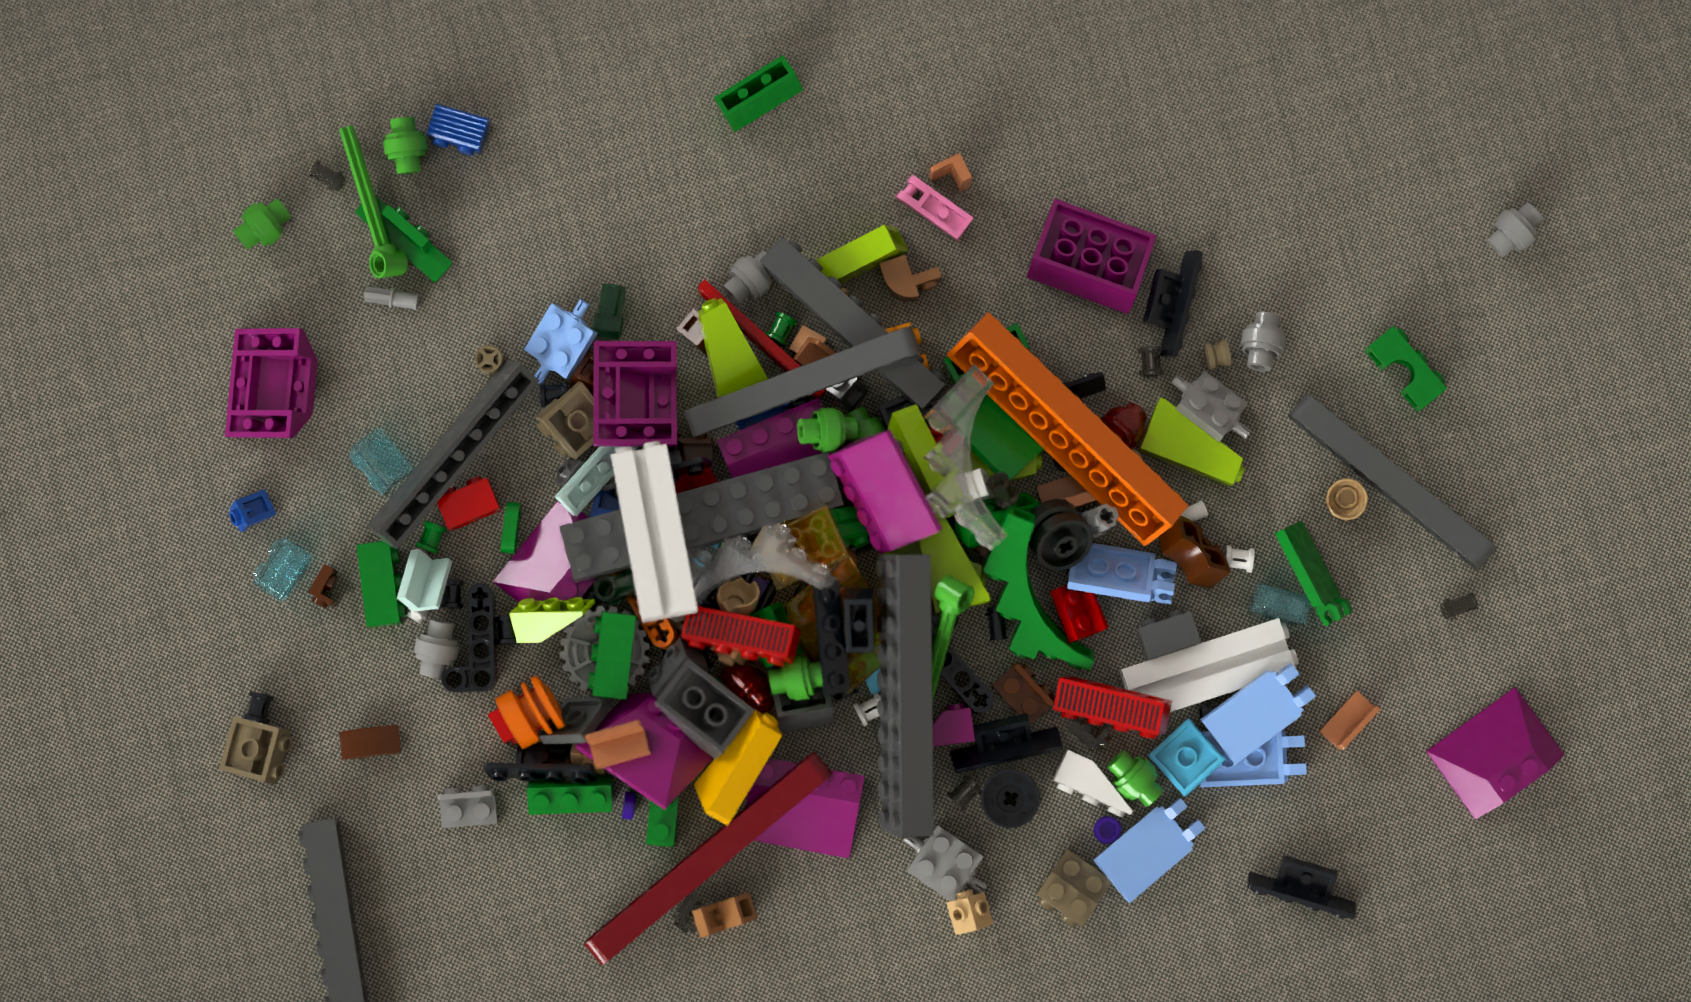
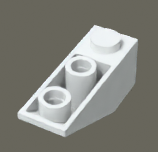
(1085, 777)

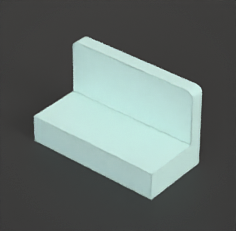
(423, 581)

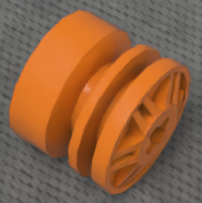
(531, 711)

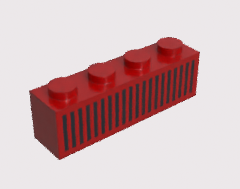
(741, 634)
(1113, 706)

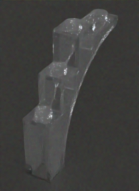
(951, 458)
(768, 553)

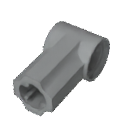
(1100, 519)

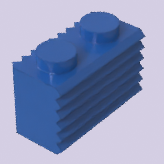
(458, 129)

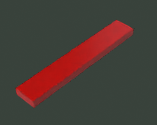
(754, 334)

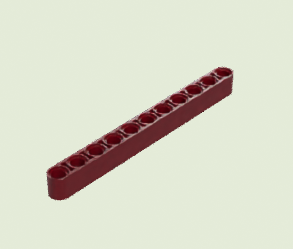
(708, 858)

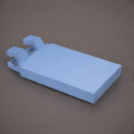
(1124, 574)
(1257, 713)
(1261, 767)
(1147, 850)

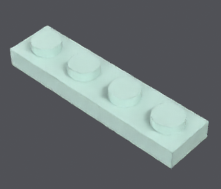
(588, 480)

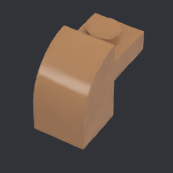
(902, 283)
(724, 914)

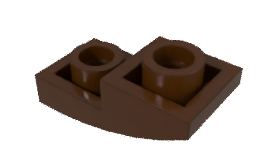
(370, 742)

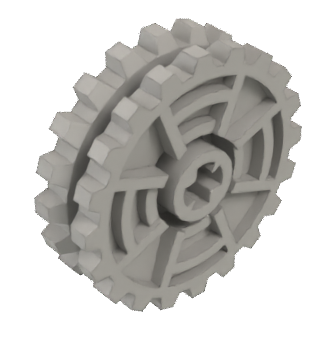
(579, 646)

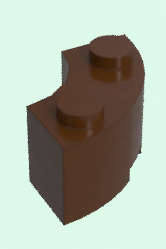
(1194, 553)

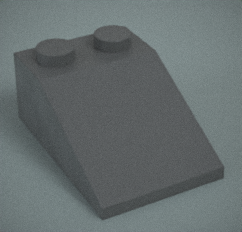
(703, 709)
(805, 713)

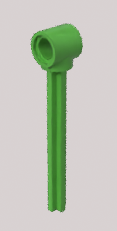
(385, 258)
(953, 599)

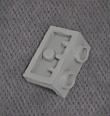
(468, 808)

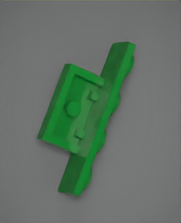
(411, 241)

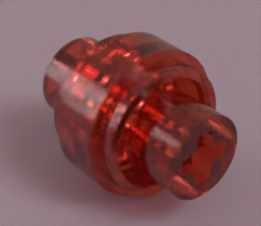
(1126, 423)
(750, 686)

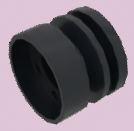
(994, 796)

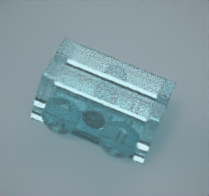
(282, 568)
(1279, 604)

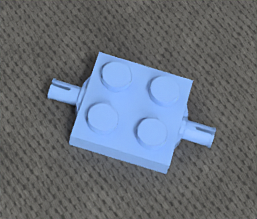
(561, 341)

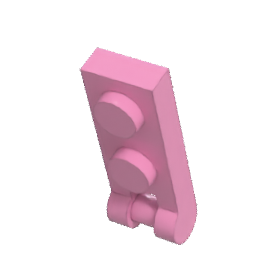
(935, 208)

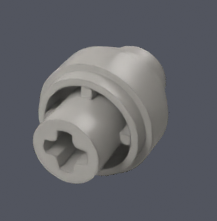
(1515, 229)
(747, 279)
(1263, 341)
(436, 648)

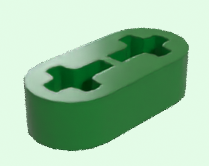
(511, 527)

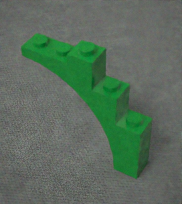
(1018, 601)

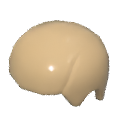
(1347, 499)
(738, 597)

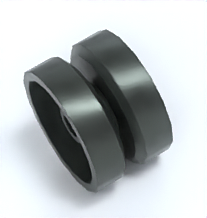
(1059, 535)

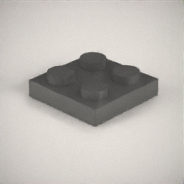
(580, 717)

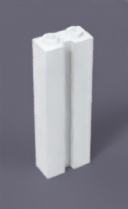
(654, 532)
(1213, 666)

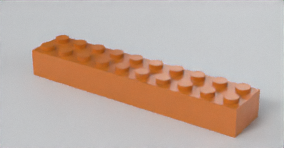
(1069, 430)

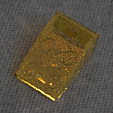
(819, 539)

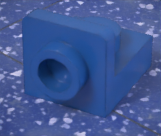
(251, 510)

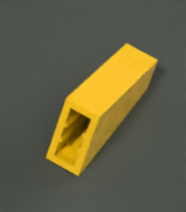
(734, 772)

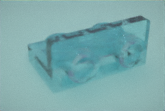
(380, 461)

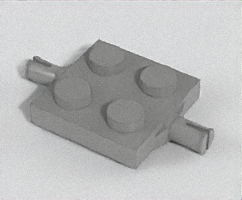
(1211, 406)
(945, 863)

